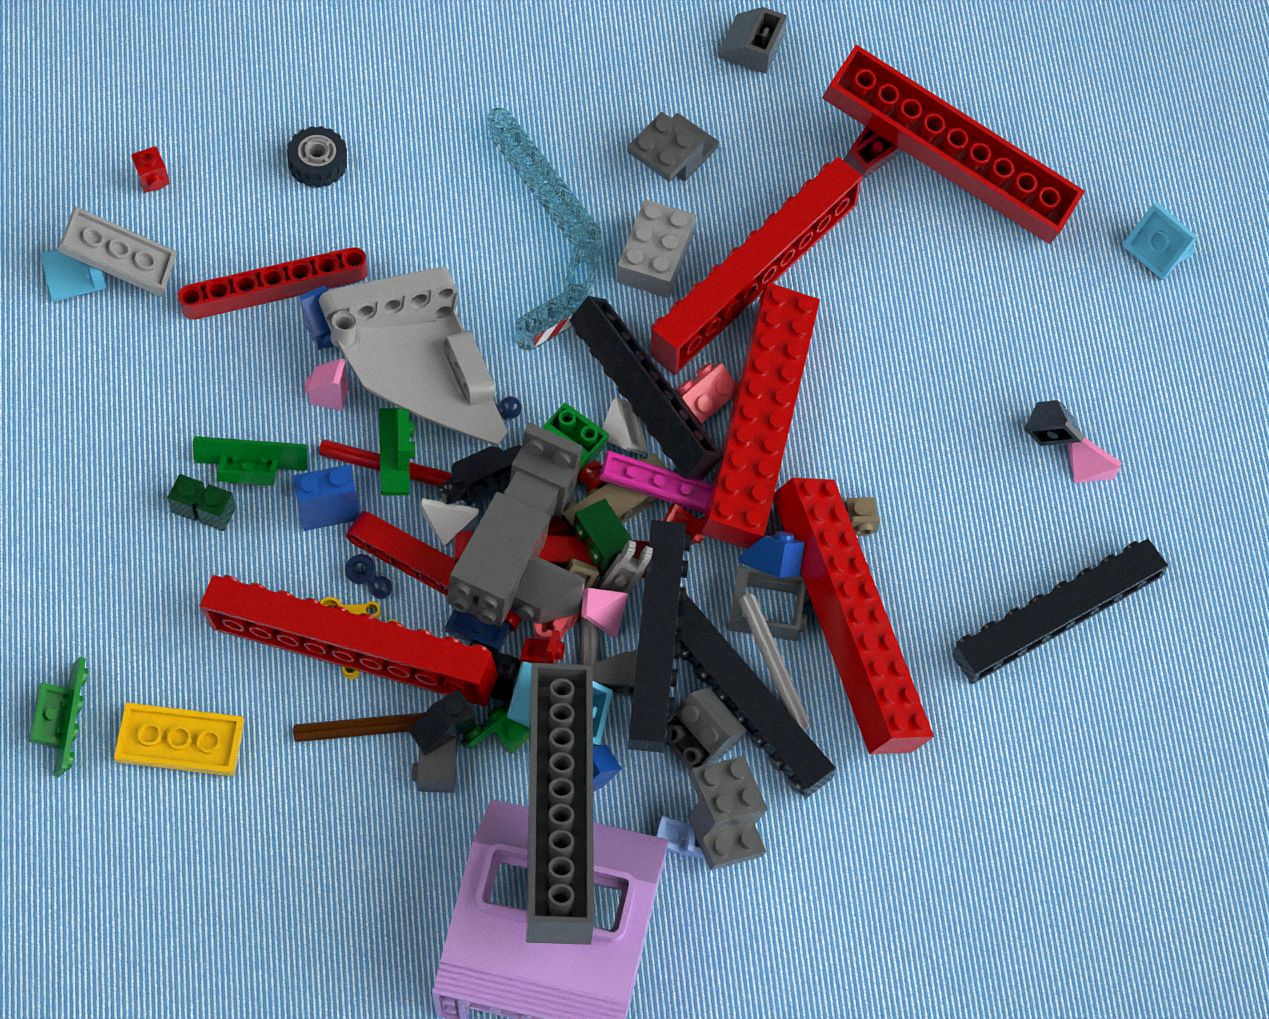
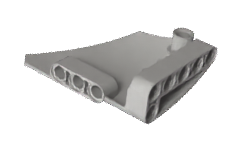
(414, 351)

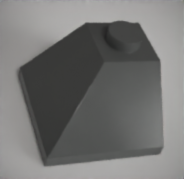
(547, 592)

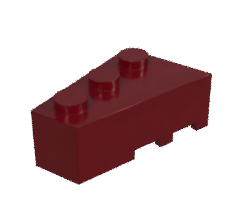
(870, 153)

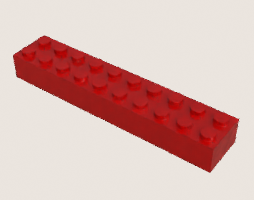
(953, 144)
(750, 267)
(760, 417)
(853, 617)
(349, 639)

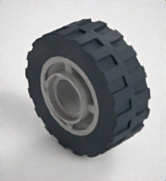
(312, 169)

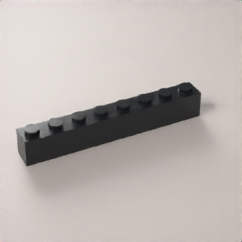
(645, 389)
(1059, 611)
(657, 637)
(752, 703)

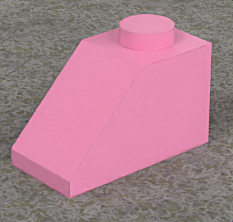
(329, 385)

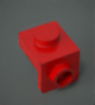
(150, 169)
(693, 524)
(543, 650)

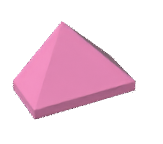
(1091, 462)
(604, 609)

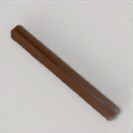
(355, 727)

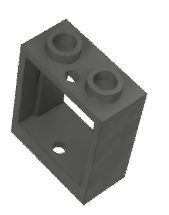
(759, 579)

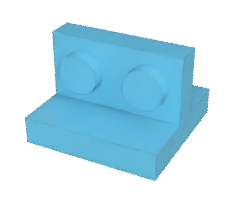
(1160, 241)

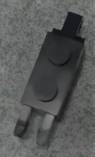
(479, 475)

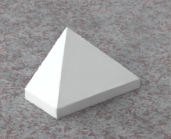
(624, 427)
(449, 519)

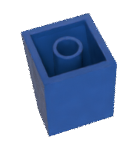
(326, 497)

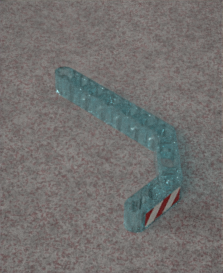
(533, 328)

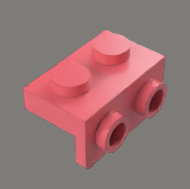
(707, 391)

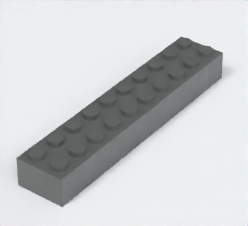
(560, 805)

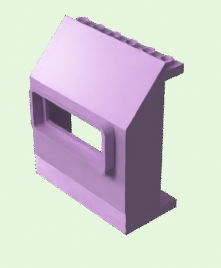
(486, 948)

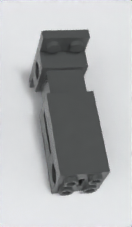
(515, 526)

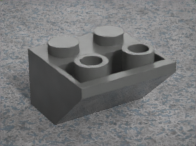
(754, 38)
(703, 729)

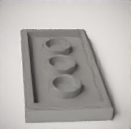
(117, 251)

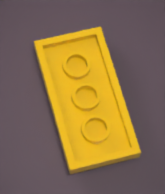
(179, 739)

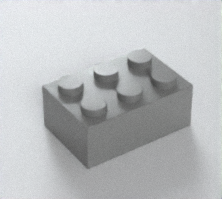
(656, 248)

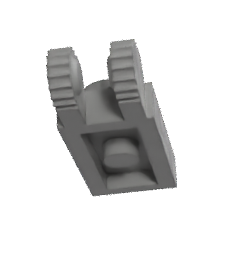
(625, 569)

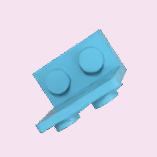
(69, 276)

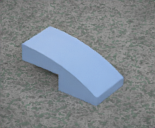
(680, 836)

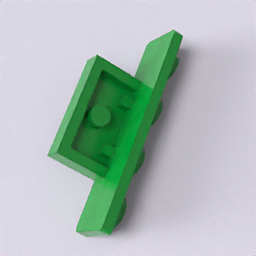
(395, 450)
(249, 459)
(56, 716)
(508, 732)

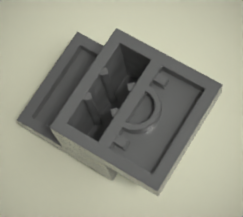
(672, 146)
(727, 812)

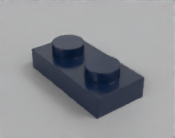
(475, 631)

